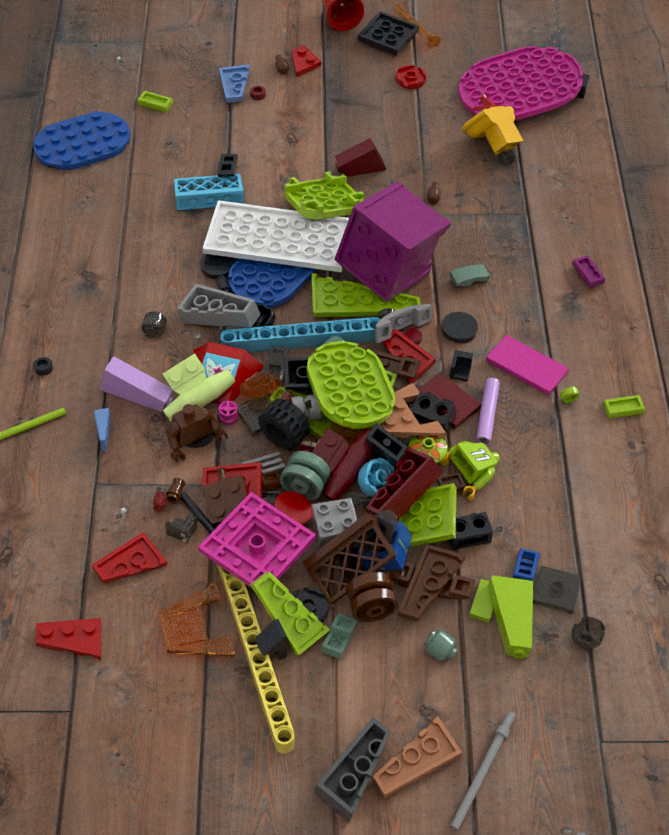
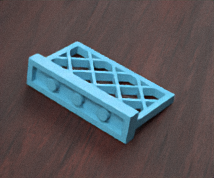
(207, 198)

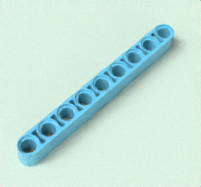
(300, 335)

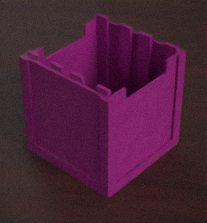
(391, 240)

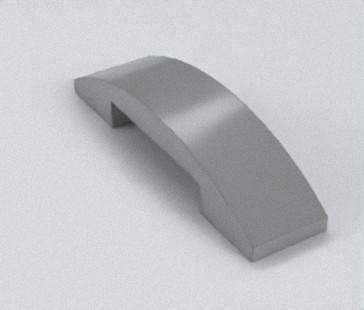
(402, 318)

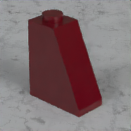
(360, 159)

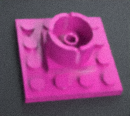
(256, 541)

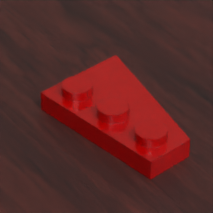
(72, 635)

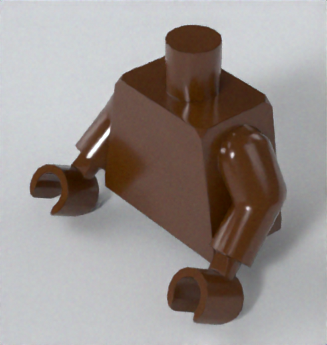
(190, 425)

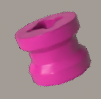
(228, 412)

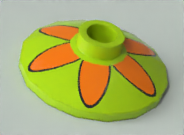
(436, 449)

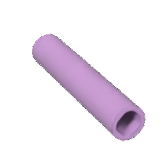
(487, 412)

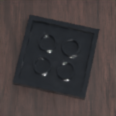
(388, 33)

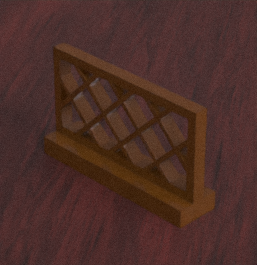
(344, 542)

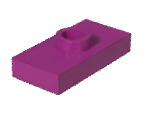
(588, 271)

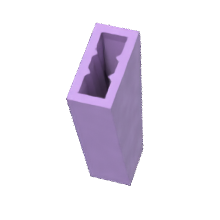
(134, 385)

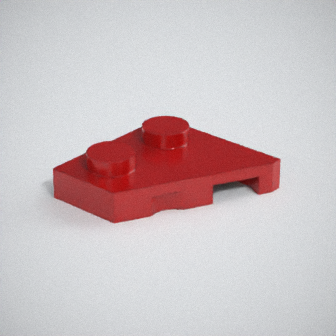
(304, 60)

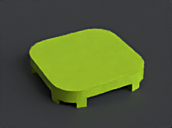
(322, 197)

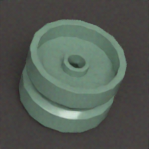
(305, 474)

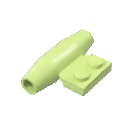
(190, 382)

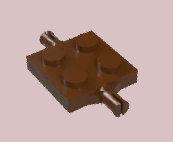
(224, 495)

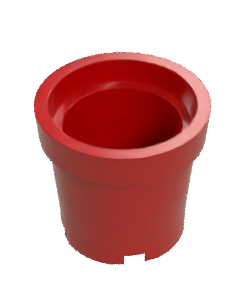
(343, 16)

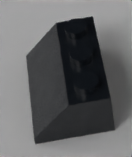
(296, 373)

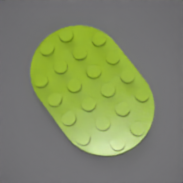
(350, 385)

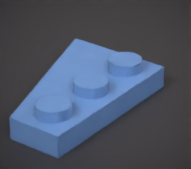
(234, 82)

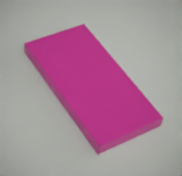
(527, 364)

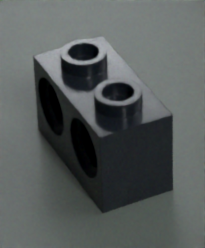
(432, 413)
(470, 534)

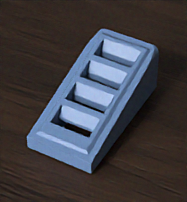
(103, 422)

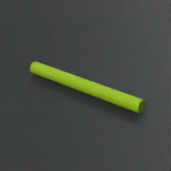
(32, 423)

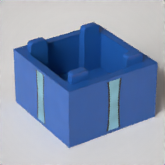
(400, 545)

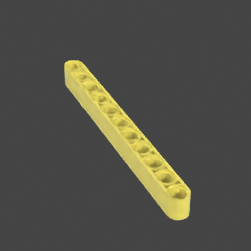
(259, 671)

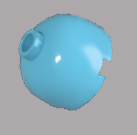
(373, 475)

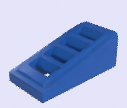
(525, 566)

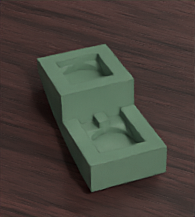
(466, 275)
(339, 636)

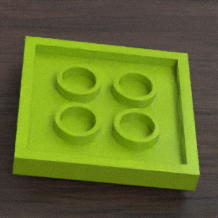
(432, 516)

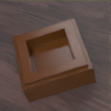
(271, 480)

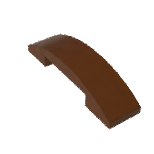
(403, 367)
(457, 588)

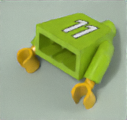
(474, 463)

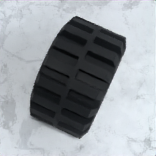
(284, 424)

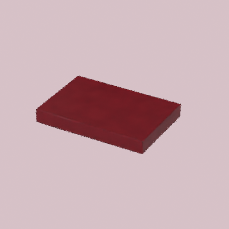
(446, 389)

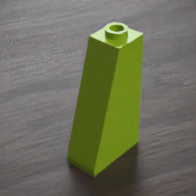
(513, 613)

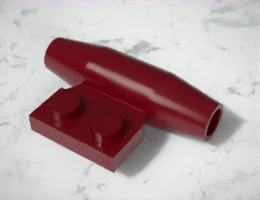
(342, 460)

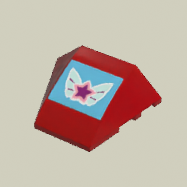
(220, 357)

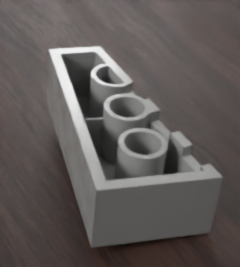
(217, 308)

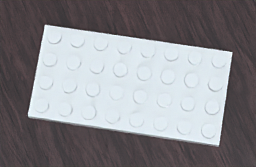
(274, 236)

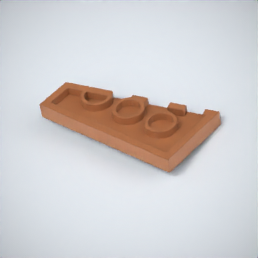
(425, 754)

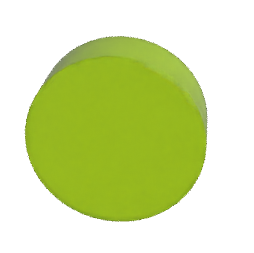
(569, 394)

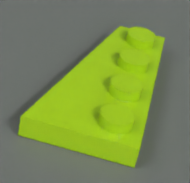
(298, 623)

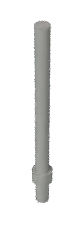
(500, 734)

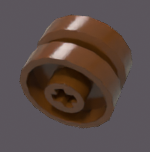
(371, 597)

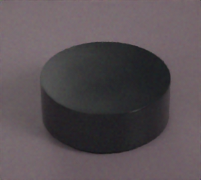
(43, 366)

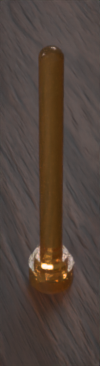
(432, 38)

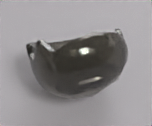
(588, 633)

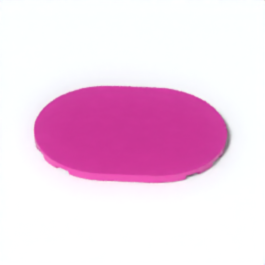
(525, 79)

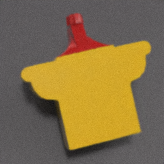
(495, 124)

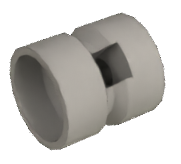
(310, 401)

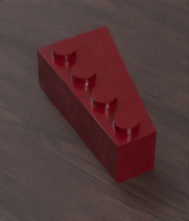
(406, 484)

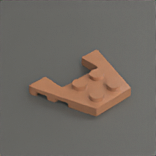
(402, 421)

